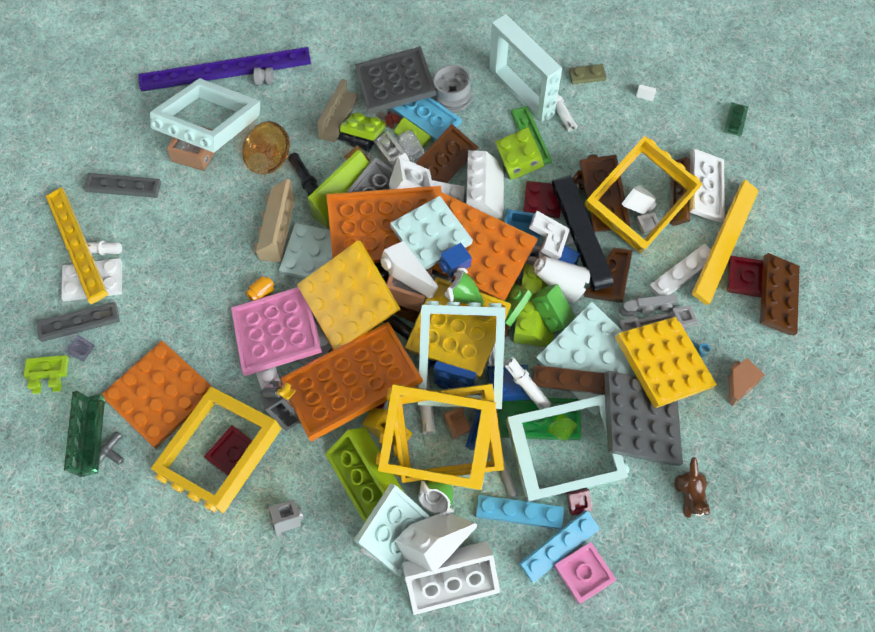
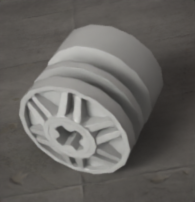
(453, 87)

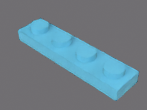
(520, 512)
(558, 546)

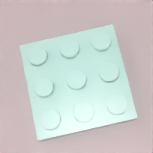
(430, 231)
(306, 251)
(386, 522)

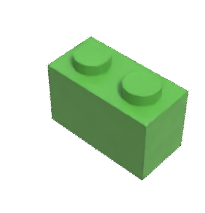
(553, 308)

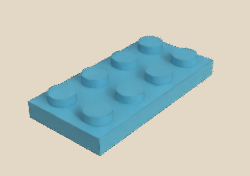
(428, 116)

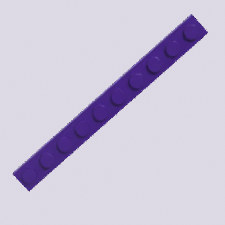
(223, 69)

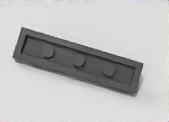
(122, 185)
(77, 322)

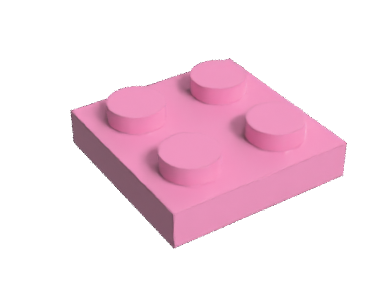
(585, 573)

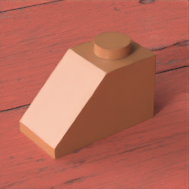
(743, 379)

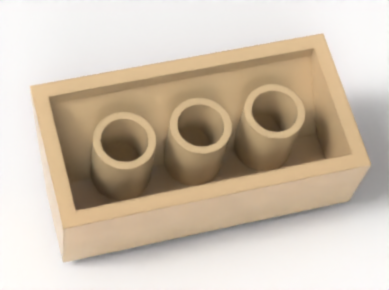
(275, 222)

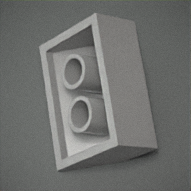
(373, 178)

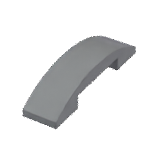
(684, 315)

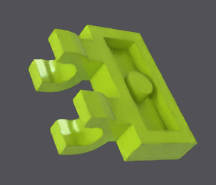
(46, 367)

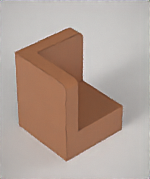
(456, 422)

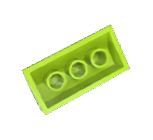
(338, 182)
(529, 325)
(355, 465)

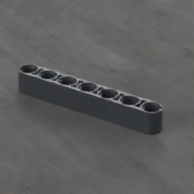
(582, 233)

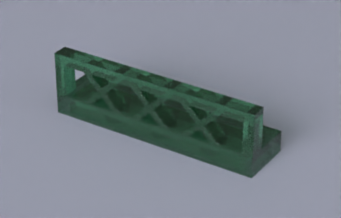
(88, 436)

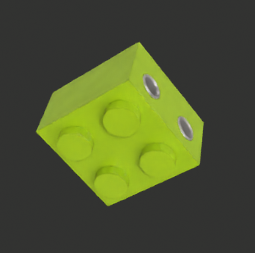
(519, 153)

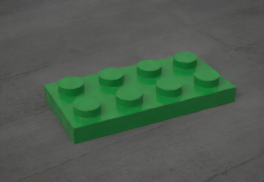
(537, 428)

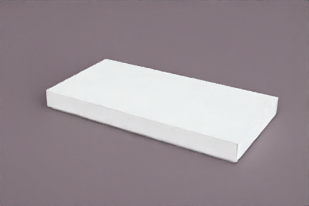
(709, 198)

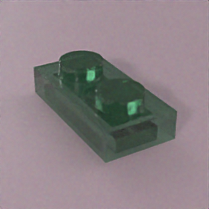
(736, 119)

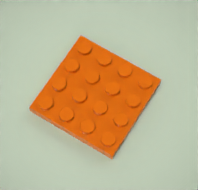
(157, 393)

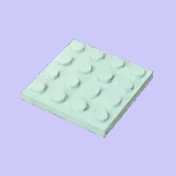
(587, 346)

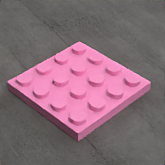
(274, 331)

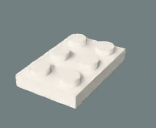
(109, 270)

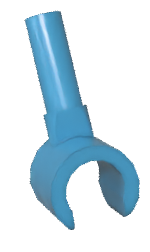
(706, 347)

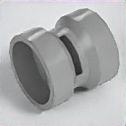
(262, 76)

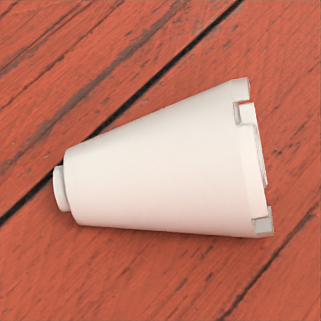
(568, 276)

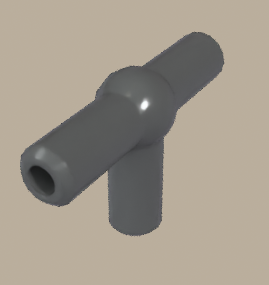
(106, 450)

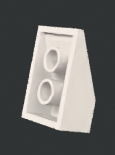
(433, 539)

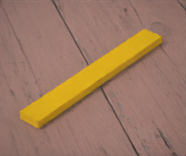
(725, 242)
(77, 246)

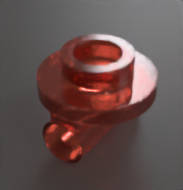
(391, 119)

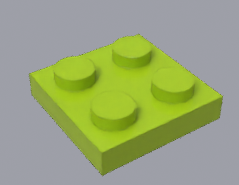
(363, 126)

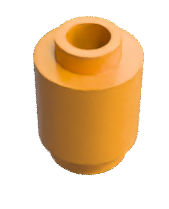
(260, 288)

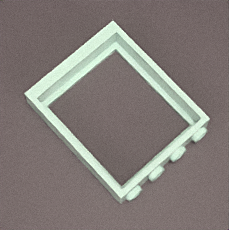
(507, 32)
(246, 110)
(472, 309)
(524, 461)

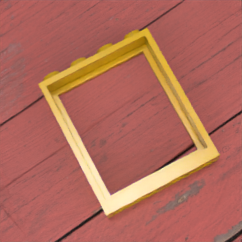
(668, 165)
(482, 443)
(495, 450)
(243, 468)

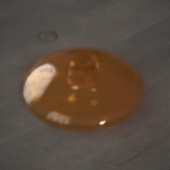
(266, 148)

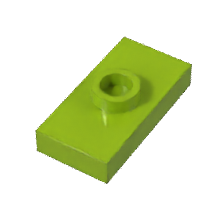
(405, 125)

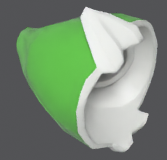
(464, 289)
(436, 497)

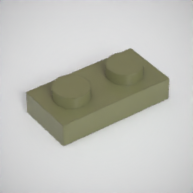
(587, 74)

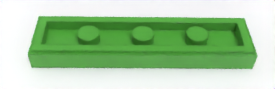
(524, 119)

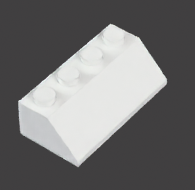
(485, 183)
(462, 577)

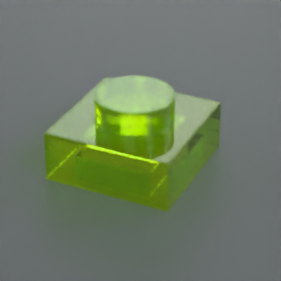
(562, 427)

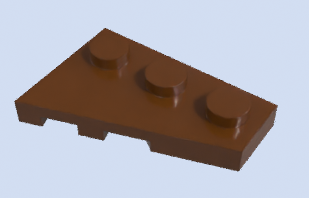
(619, 265)

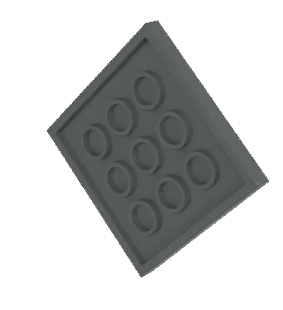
(395, 80)
(637, 427)

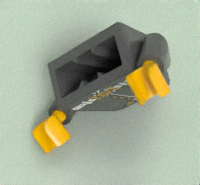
(278, 404)

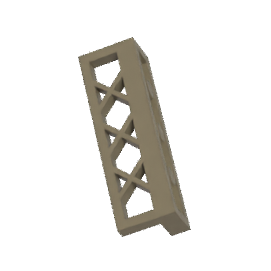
(336, 112)

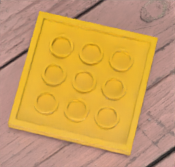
(348, 296)
(458, 339)
(665, 361)

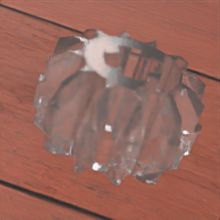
(411, 146)

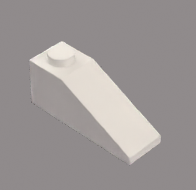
(389, 148)
(640, 200)
(406, 268)

